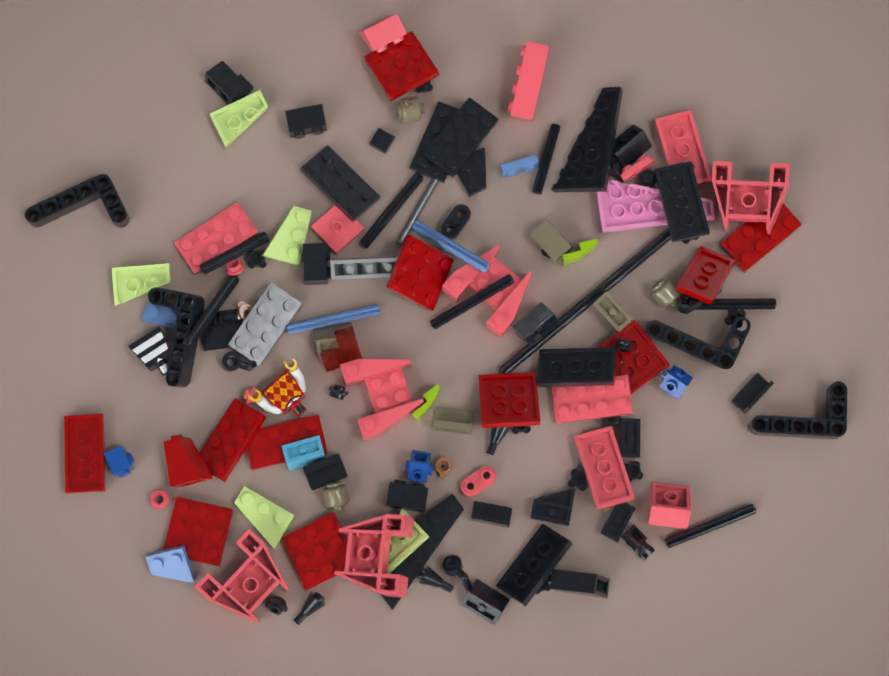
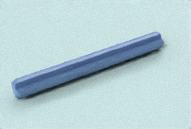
(450, 246)
(333, 319)

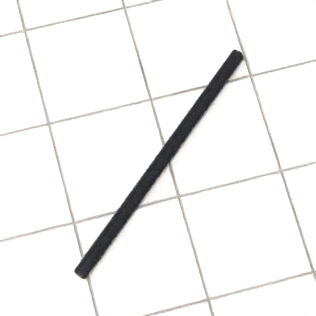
(589, 299)

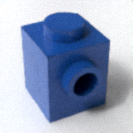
(120, 461)

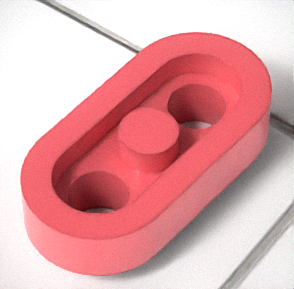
(630, 172)
(478, 481)

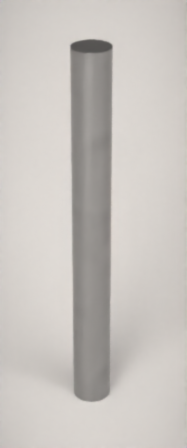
(417, 211)

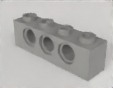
(362, 267)

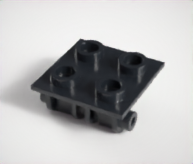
(220, 330)

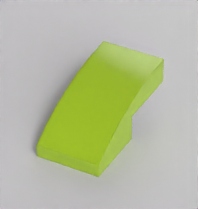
(584, 249)
(430, 398)

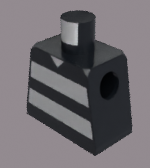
(153, 350)

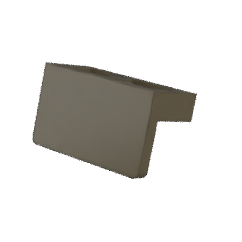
(551, 240)
(613, 311)
(326, 338)
(453, 420)

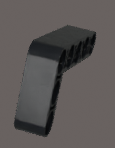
(79, 201)
(186, 312)
(700, 344)
(807, 423)

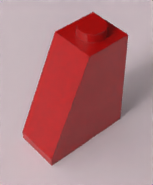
(184, 462)

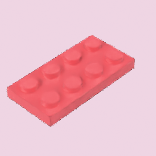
(682, 143)
(216, 236)
(592, 402)
(604, 467)

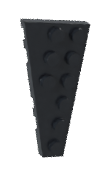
(593, 150)
(436, 525)

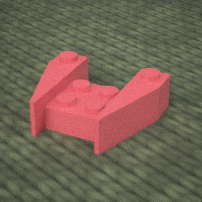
(750, 199)
(504, 302)
(386, 390)
(369, 553)
(249, 584)

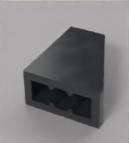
(579, 583)

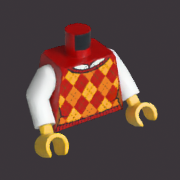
(284, 392)

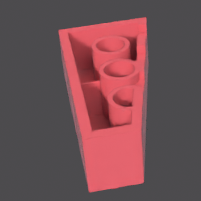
(529, 81)

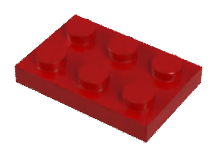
(705, 275)

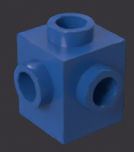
(675, 381)
(419, 466)

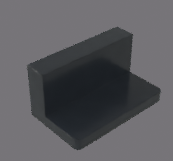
(224, 82)
(631, 145)
(751, 393)
(325, 471)
(491, 514)
(485, 601)

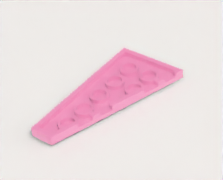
(635, 207)

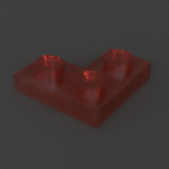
(347, 350)

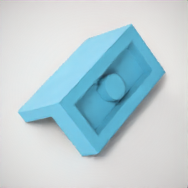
(303, 452)

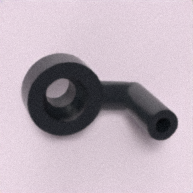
(237, 363)
(456, 569)

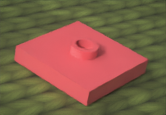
(337, 229)

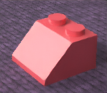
(383, 33)
(669, 505)

